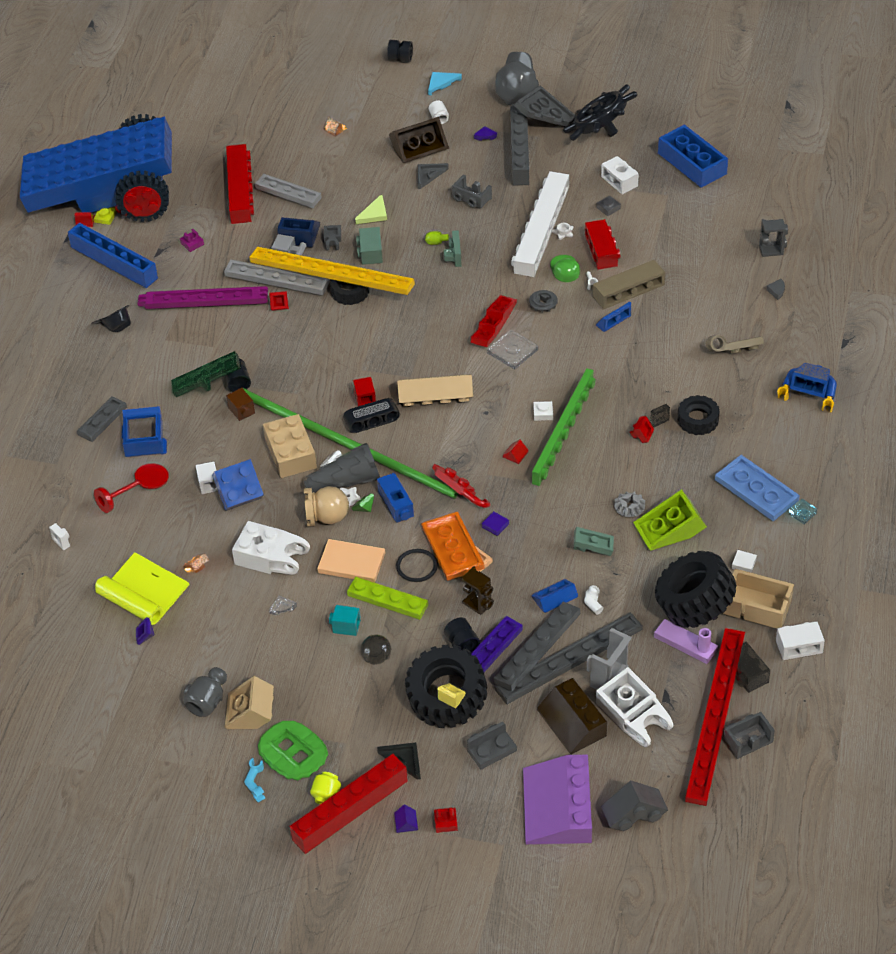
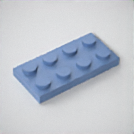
(757, 487)

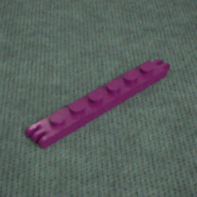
(203, 297)

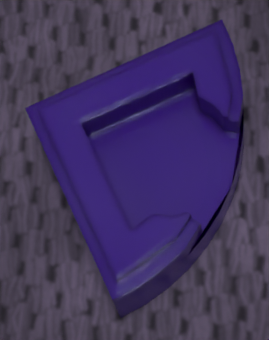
(485, 133)

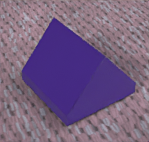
(405, 819)

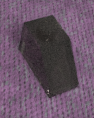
(751, 669)

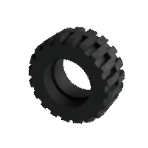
(695, 589)
(435, 665)

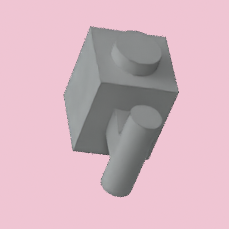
(287, 244)

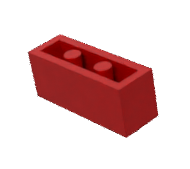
(602, 244)

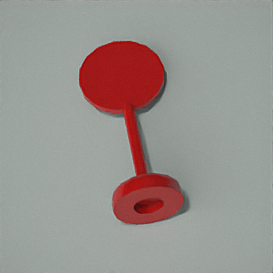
(147, 476)

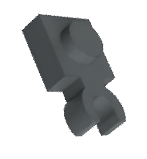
(332, 236)

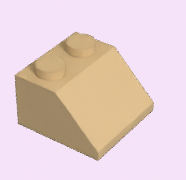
(249, 705)

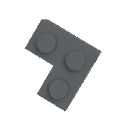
(634, 803)

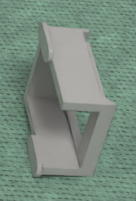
(617, 653)

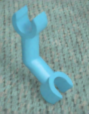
(249, 781)

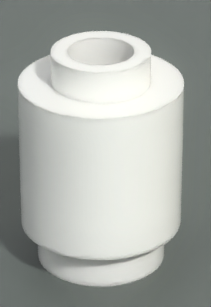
(438, 109)

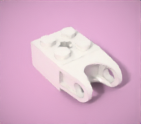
(268, 549)
(632, 706)

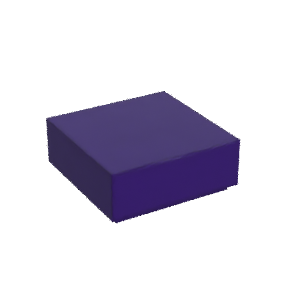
(495, 523)

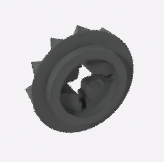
(546, 296)

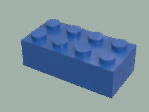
(692, 155)

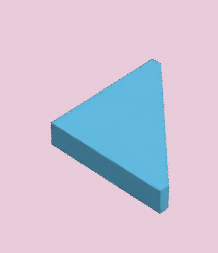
(442, 80)

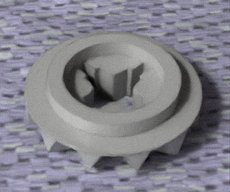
(634, 509)

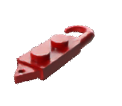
(459, 484)

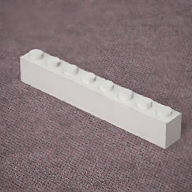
(540, 224)

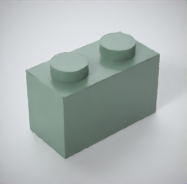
(370, 245)

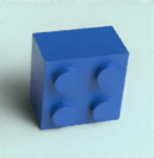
(238, 485)

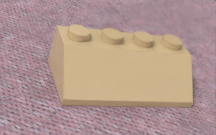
(435, 388)

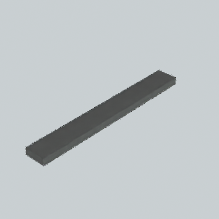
(569, 658)

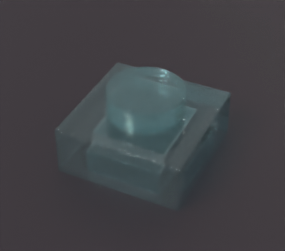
(803, 511)

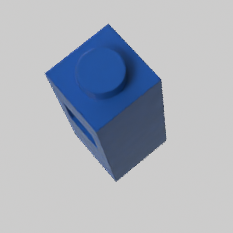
(395, 497)

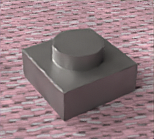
(608, 205)

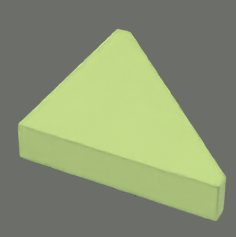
(373, 213)

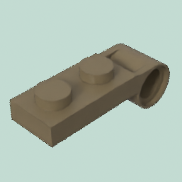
(734, 347)

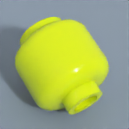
(325, 786)

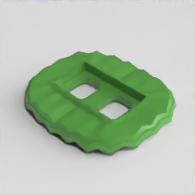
(282, 760)

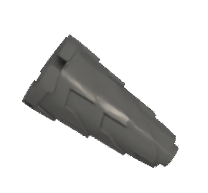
(346, 470)

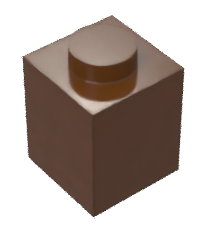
(240, 404)

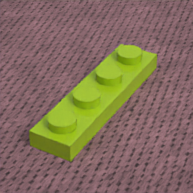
(387, 598)

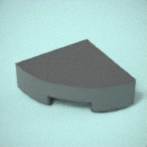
(776, 288)

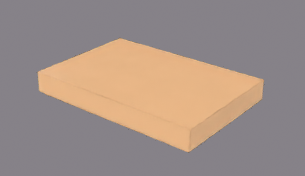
(351, 560)

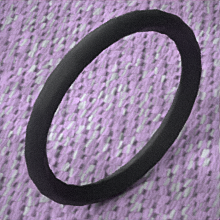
(416, 579)

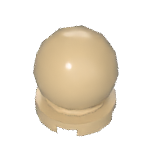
(326, 505)

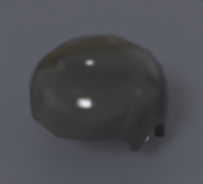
(376, 649)

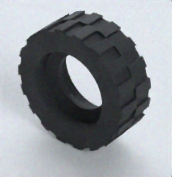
(348, 297)
(695, 426)

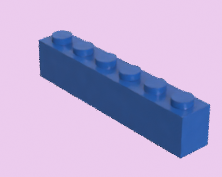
(113, 255)

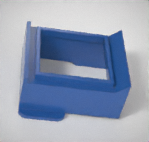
(143, 445)

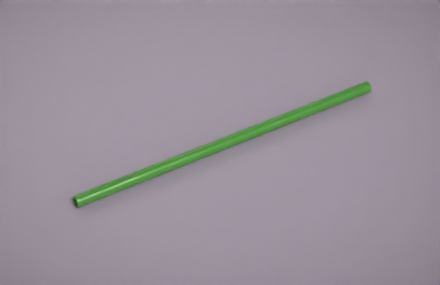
(351, 444)

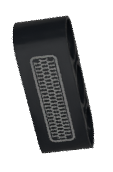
(371, 415)

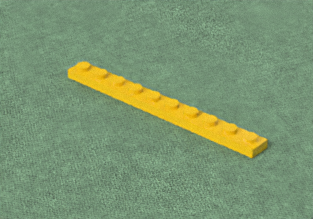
(332, 270)

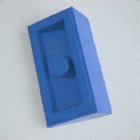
(615, 317)
(555, 594)

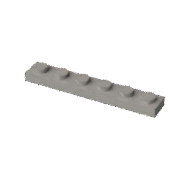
(276, 277)

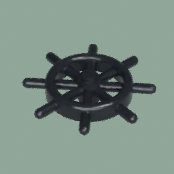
(601, 113)

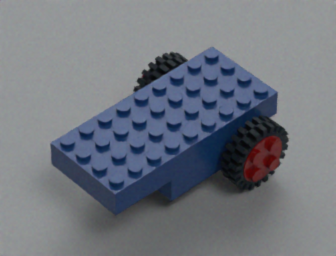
(104, 171)

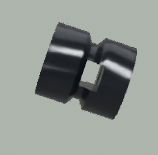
(400, 50)
(238, 378)
(461, 634)

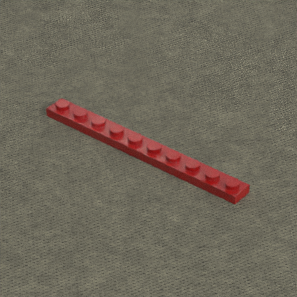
(715, 718)

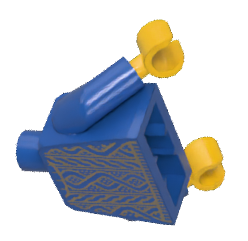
(810, 380)

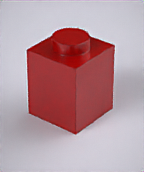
(364, 391)

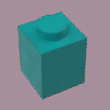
(345, 620)

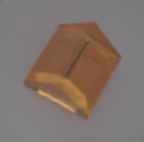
(334, 127)

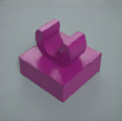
(191, 241)

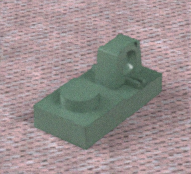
(454, 252)
(592, 540)

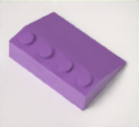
(558, 801)

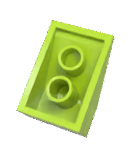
(670, 522)

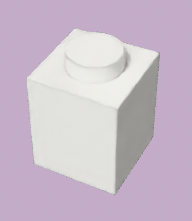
(205, 477)

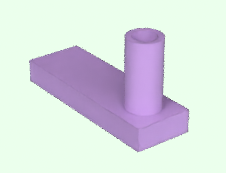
(686, 641)

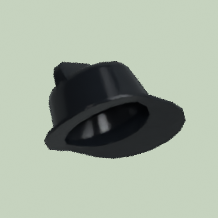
(117, 321)

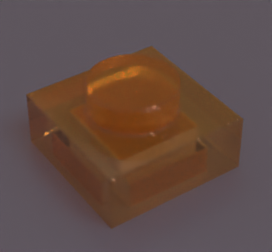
(196, 563)

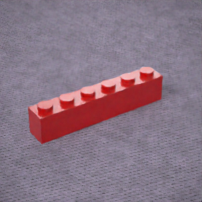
(238, 183)
(348, 803)

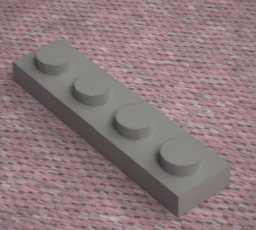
(288, 190)

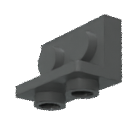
(490, 745)

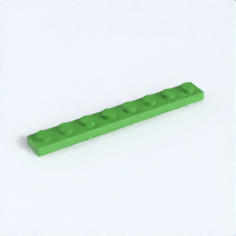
(562, 428)

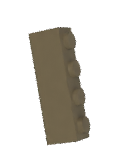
(628, 284)

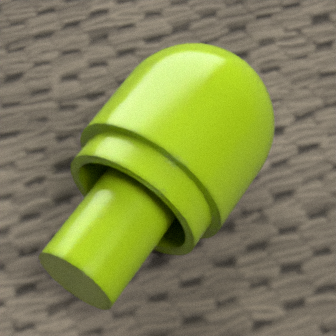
(436, 237)

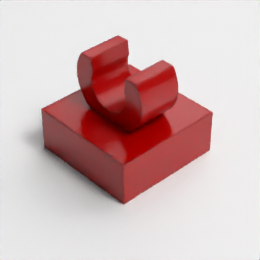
(642, 429)
(445, 820)

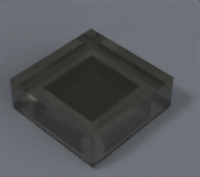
(660, 415)

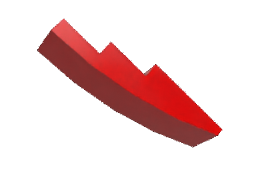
(494, 320)

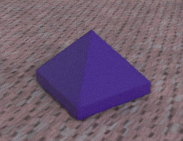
(144, 631)

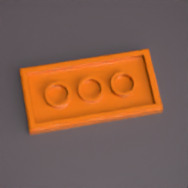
(452, 545)

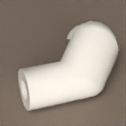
(591, 599)

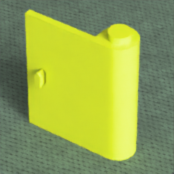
(142, 588)

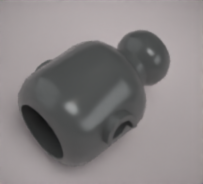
(205, 693)

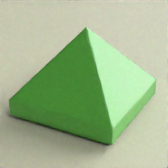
(364, 504)

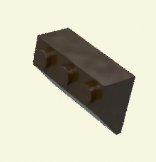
(419, 140)
(572, 716)

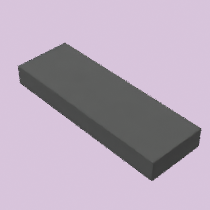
(101, 419)

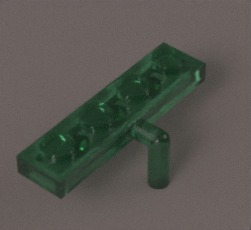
(205, 374)

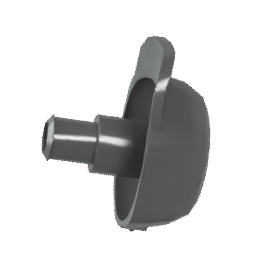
(516, 78)

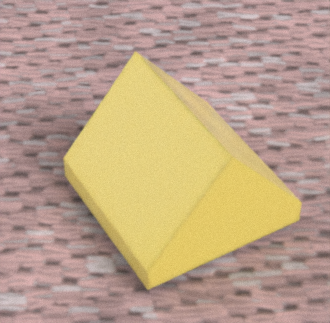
(450, 695)

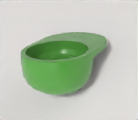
(565, 268)

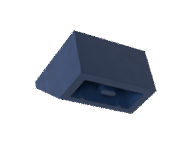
(300, 229)

